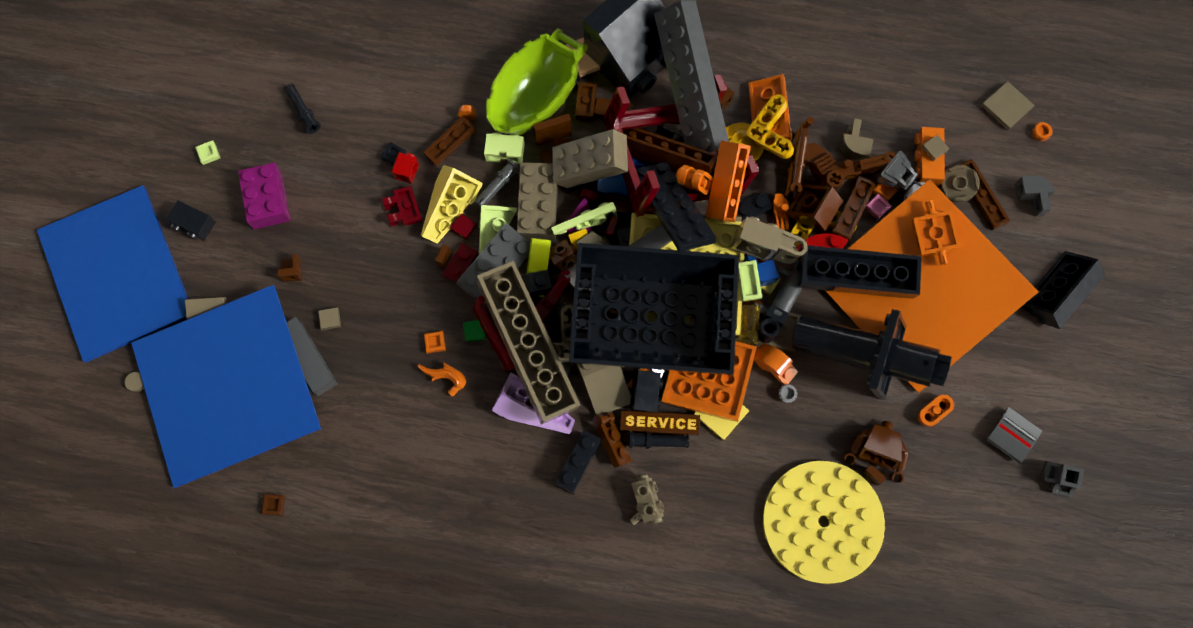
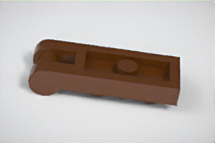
(611, 439)

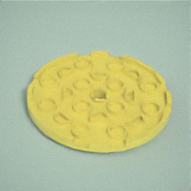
(815, 551)

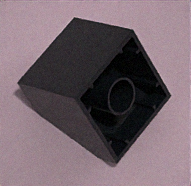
(626, 43)

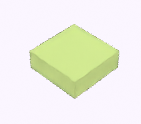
(207, 152)

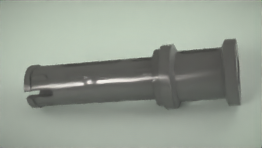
(503, 177)

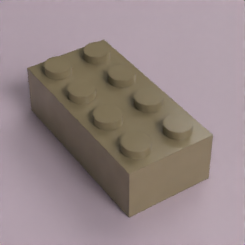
(590, 159)
(537, 201)

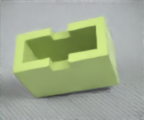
(504, 147)

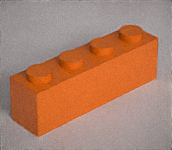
(728, 181)

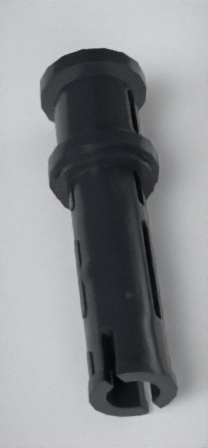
(304, 114)
(648, 439)

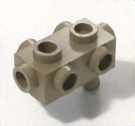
(648, 505)

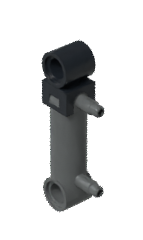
(781, 306)

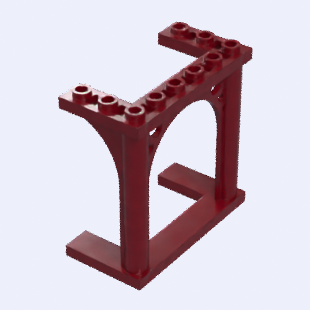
(618, 119)

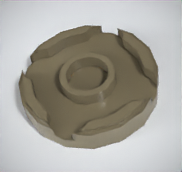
(960, 183)

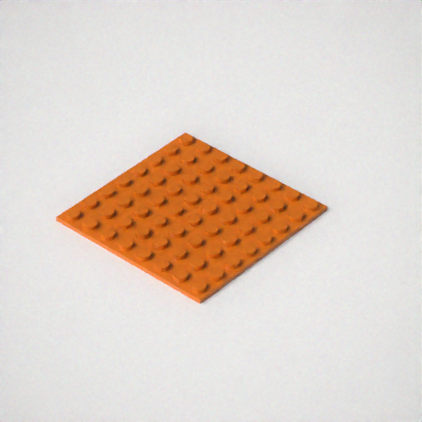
(956, 300)

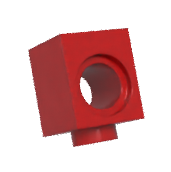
(405, 167)

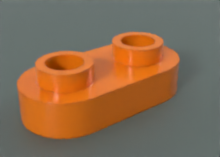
(934, 411)

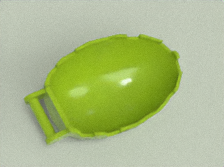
(534, 83)

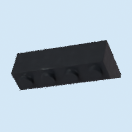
(1064, 288)

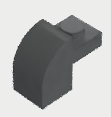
(1035, 189)

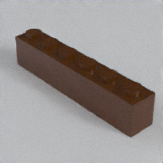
(659, 149)

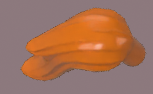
(446, 372)

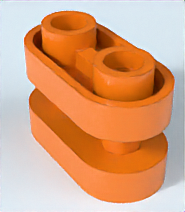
(694, 179)

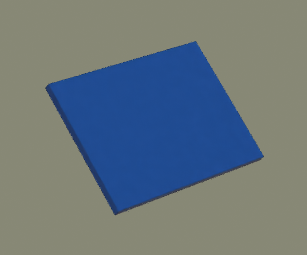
(114, 273)

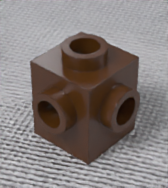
(563, 255)

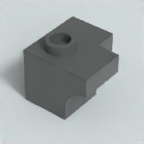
(1063, 478)

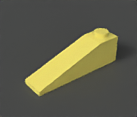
(449, 199)

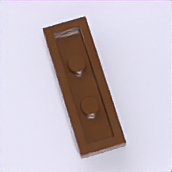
(449, 141)

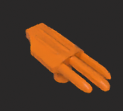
(780, 208)

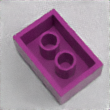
(264, 196)

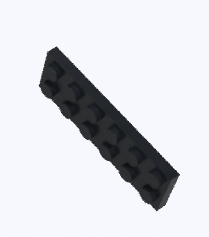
(677, 210)

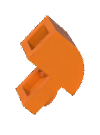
(775, 362)

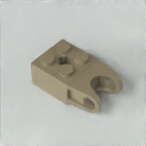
(766, 241)

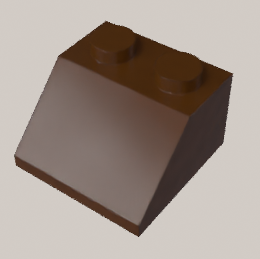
(815, 206)

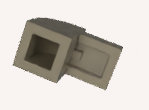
(854, 146)

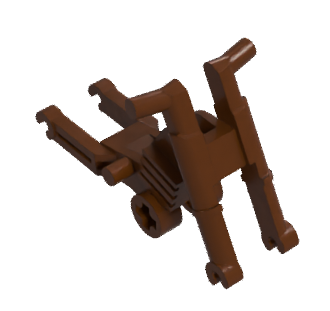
(823, 165)

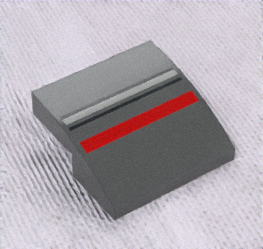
(1014, 435)

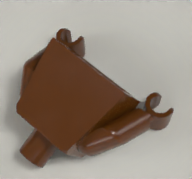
(881, 447)

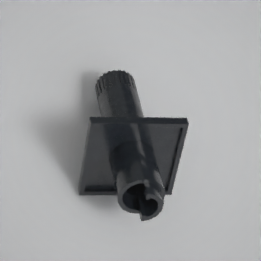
(880, 353)

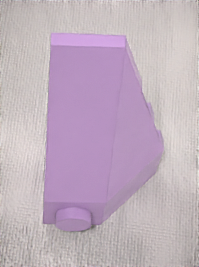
(515, 406)

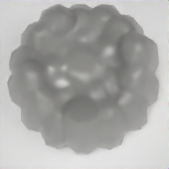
(788, 393)

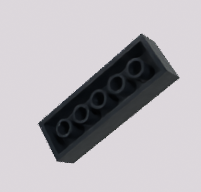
(860, 272)

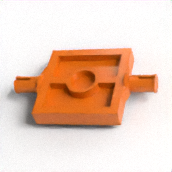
(936, 233)

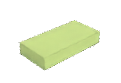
(749, 280)

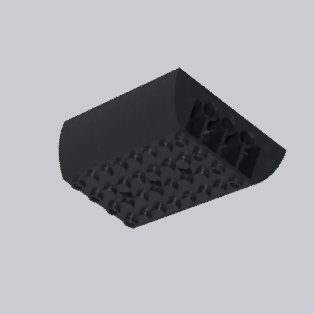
(662, 283)

